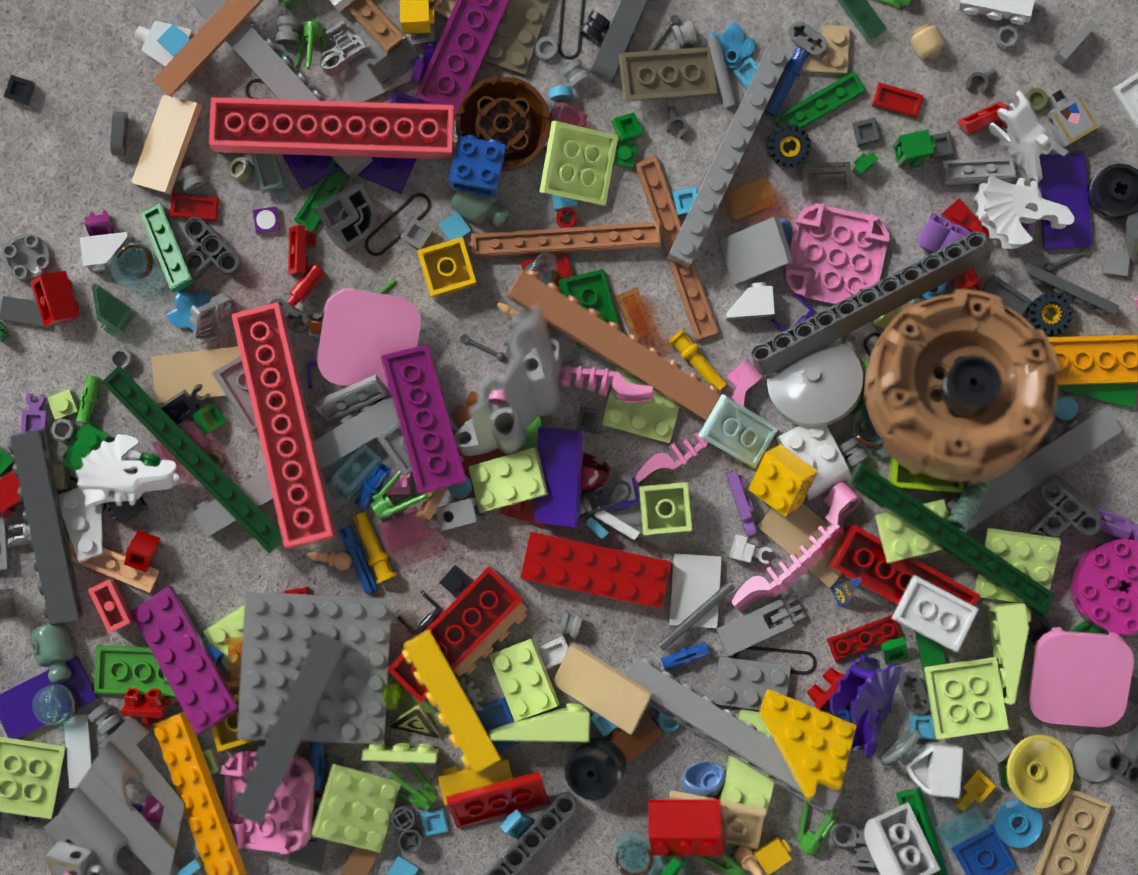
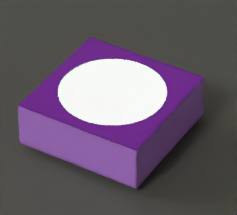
(266, 220)

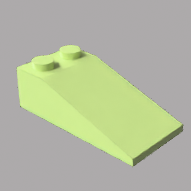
(1008, 636)
(560, 724)
(743, 783)

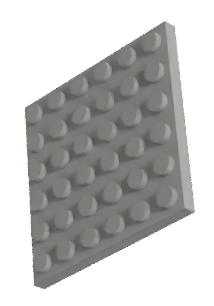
(277, 637)

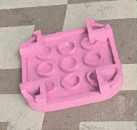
(835, 253)
(361, 329)
(1080, 678)
(290, 815)

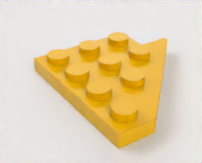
(809, 740)

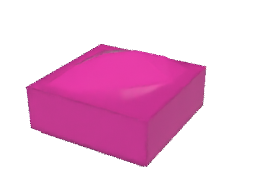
(153, 809)

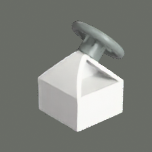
(931, 767)

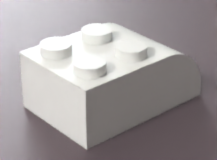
(821, 452)
(899, 844)

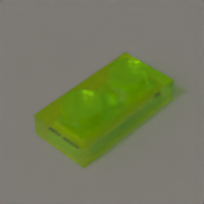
(393, 695)

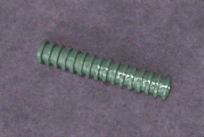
(969, 504)

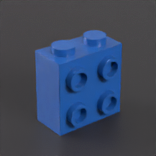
(477, 165)

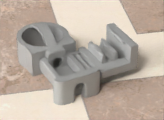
(347, 48)
(218, 308)
(861, 848)

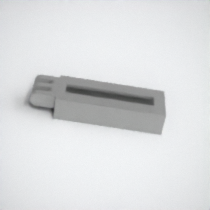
(753, 628)

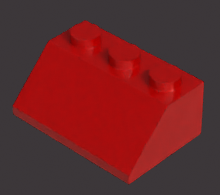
(686, 827)

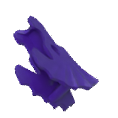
(870, 697)

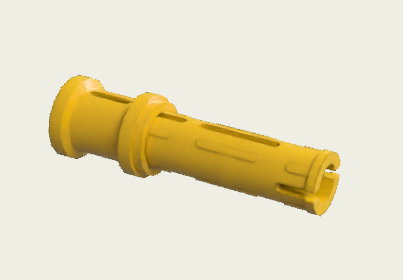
(690, 352)
(378, 558)

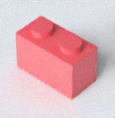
(111, 605)

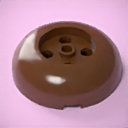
(525, 106)

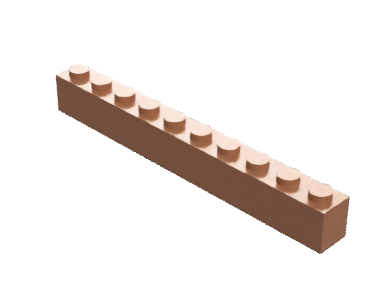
(614, 346)

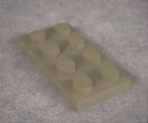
(517, 35)
(667, 74)

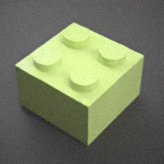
(665, 508)

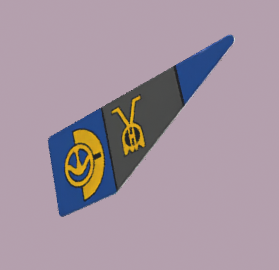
(845, 591)

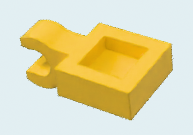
(976, 788)

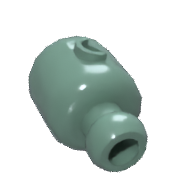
(479, 207)
(52, 649)

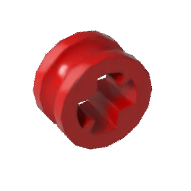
(559, 215)

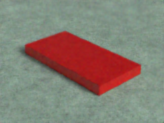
(497, 800)

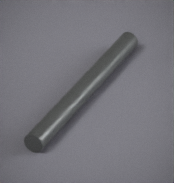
(696, 615)

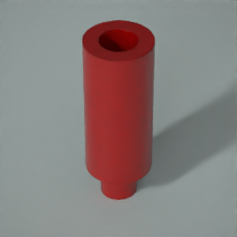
(305, 285)

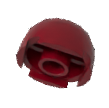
(593, 474)

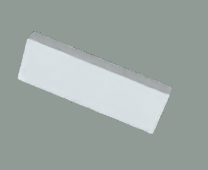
(78, 748)

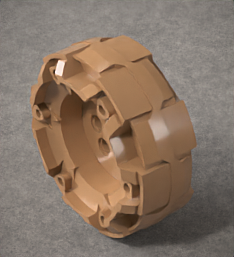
(928, 341)

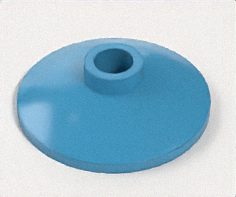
(1026, 832)

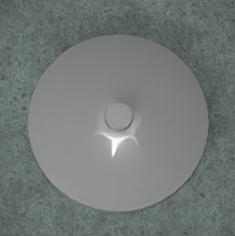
(818, 386)

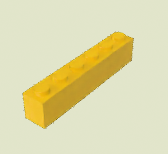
(451, 700)

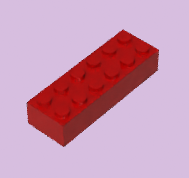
(864, 557)
(595, 570)
(463, 625)

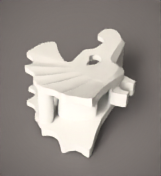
(1025, 137)
(1003, 208)
(106, 477)

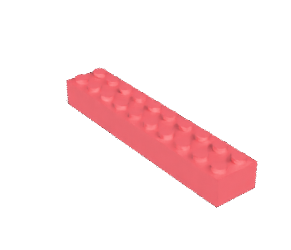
(332, 128)
(284, 426)

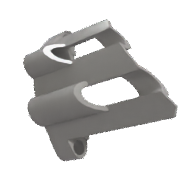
(526, 392)
(104, 819)

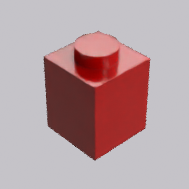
(142, 551)

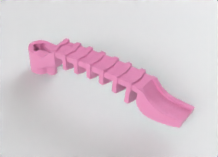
(742, 379)
(623, 390)
(842, 502)

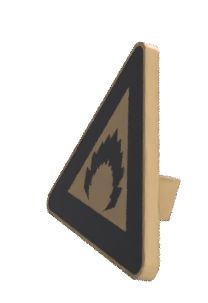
(415, 722)

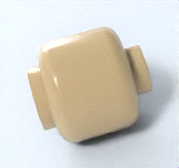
(927, 42)

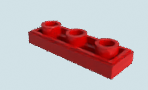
(850, 642)

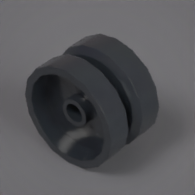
(1102, 192)
(971, 386)
(595, 769)

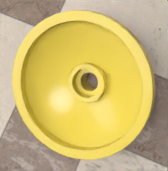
(1051, 772)

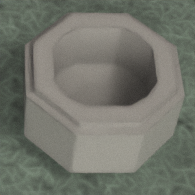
(1006, 37)
(121, 357)
(63, 430)

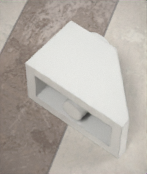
(100, 249)
(754, 303)

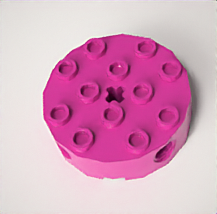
(1098, 582)

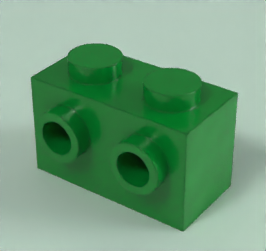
(914, 148)
(89, 439)

